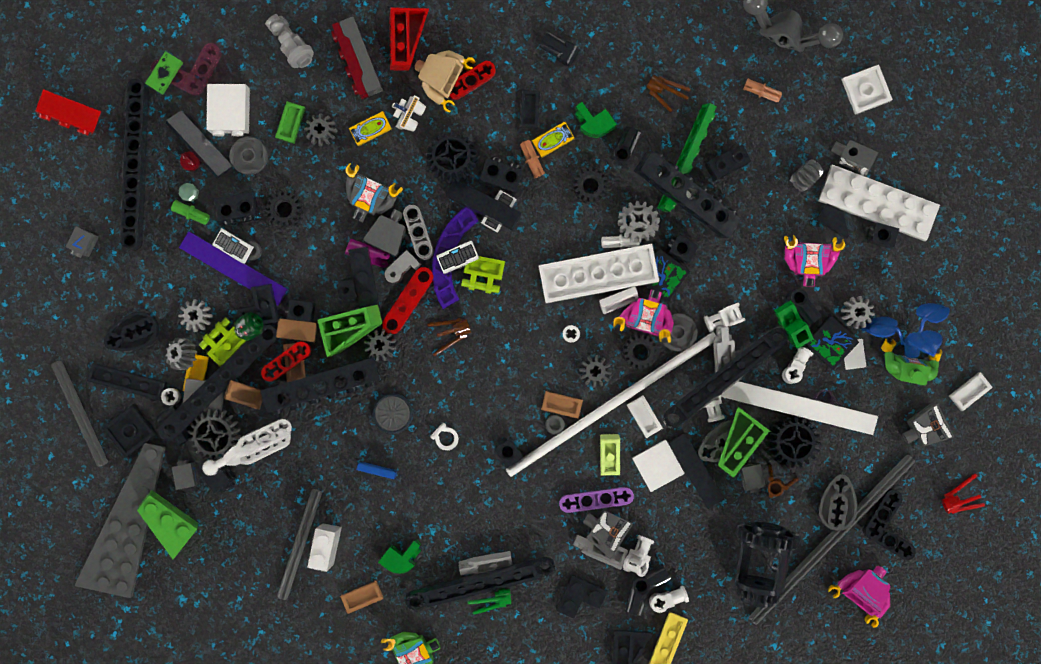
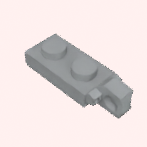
(723, 347)
(591, 550)
(485, 563)

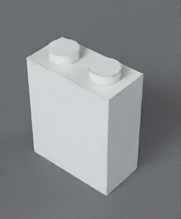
(228, 109)
(324, 547)

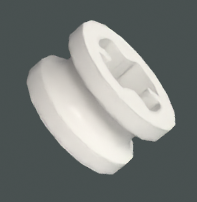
(571, 327)
(165, 398)

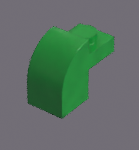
(594, 126)
(795, 327)
(400, 562)

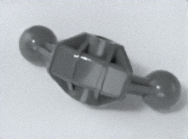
(788, 30)

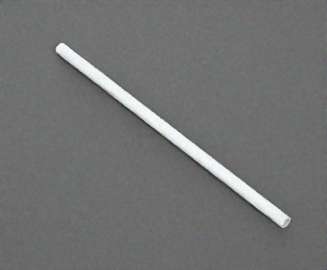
(611, 404)

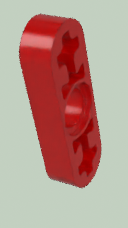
(485, 77)
(271, 365)

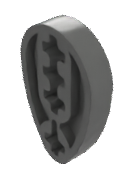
(712, 440)
(849, 509)

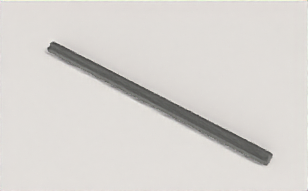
(816, 555)

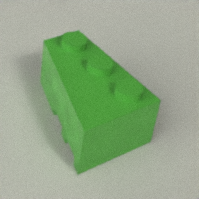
(347, 328)
(741, 442)
(167, 522)

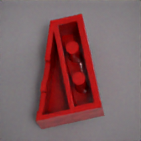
(405, 32)
(67, 112)

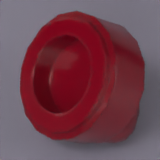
(189, 161)

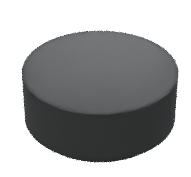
(256, 252)
(555, 424)

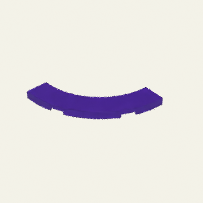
(448, 240)

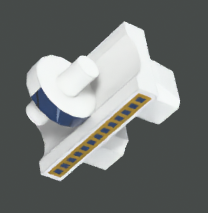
(412, 105)

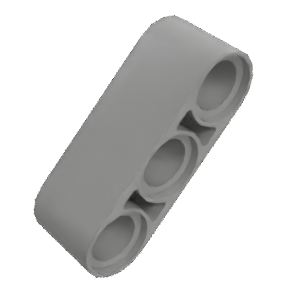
(415, 223)

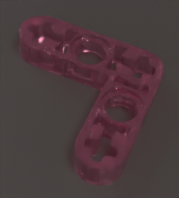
(188, 78)

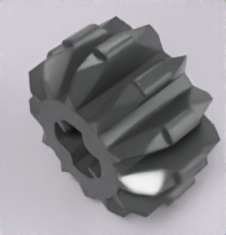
(324, 136)
(806, 175)
(374, 341)
(181, 354)
(591, 366)

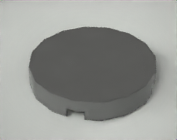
(248, 155)
(683, 333)

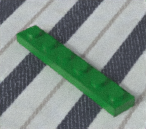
(690, 149)

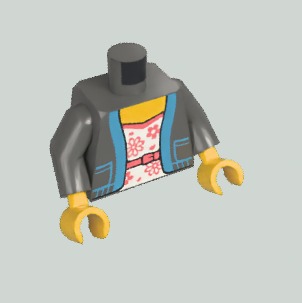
(368, 194)

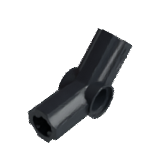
(638, 596)

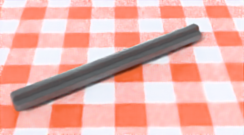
(79, 413)
(299, 544)

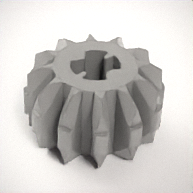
(201, 311)
(850, 312)

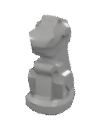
(291, 44)

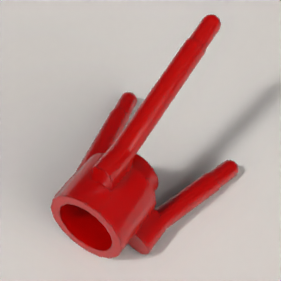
(953, 504)

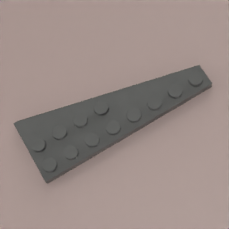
(119, 548)

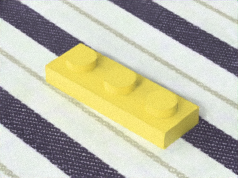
(668, 639)

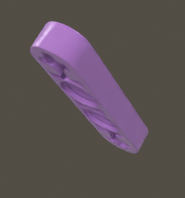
(596, 502)

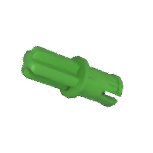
(190, 212)

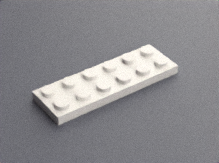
(878, 202)
(599, 273)

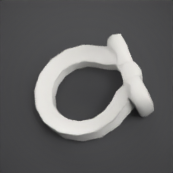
(442, 427)

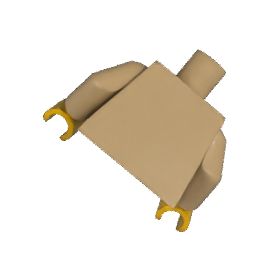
(440, 74)

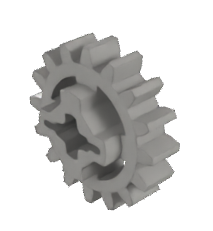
(641, 229)

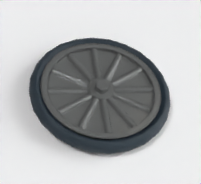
(392, 413)

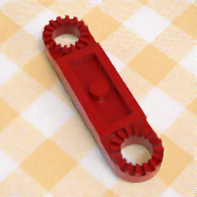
(408, 300)

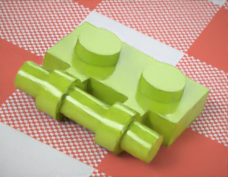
(486, 268)
(226, 346)

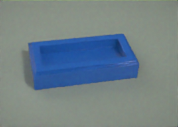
(377, 470)

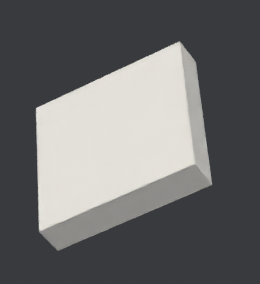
(867, 89)
(658, 465)

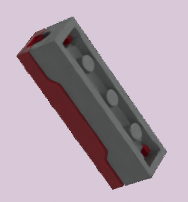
(357, 58)

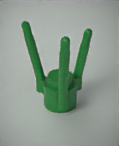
(501, 599)

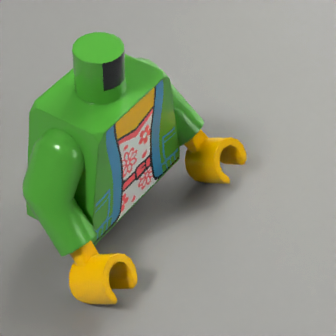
(910, 369)
(411, 648)

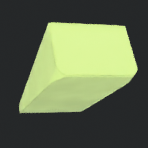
(610, 454)

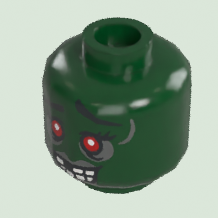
(248, 326)

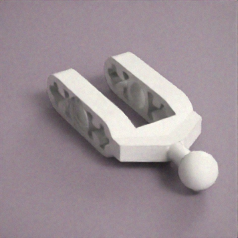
(237, 454)

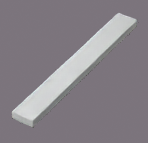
(802, 407)

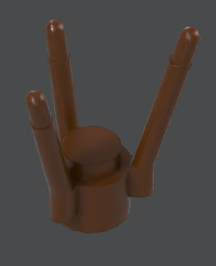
(658, 84)
(460, 328)
(776, 485)

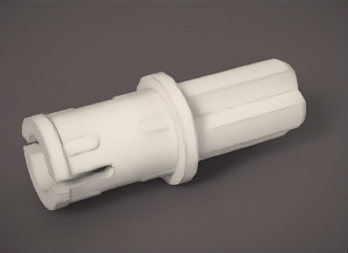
(618, 242)

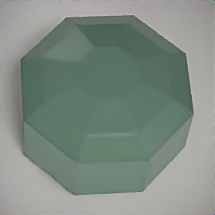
(188, 192)

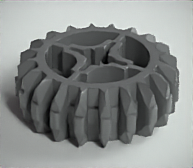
(213, 426)

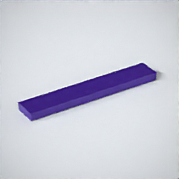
(228, 265)

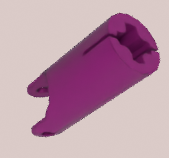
(375, 253)

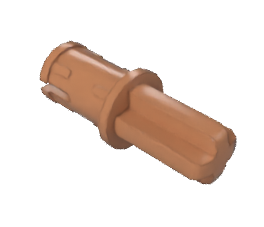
(762, 90)
(532, 158)

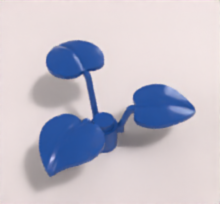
(925, 341)

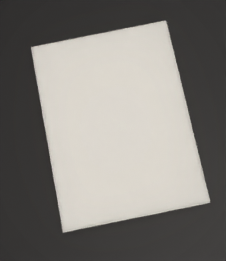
(856, 357)

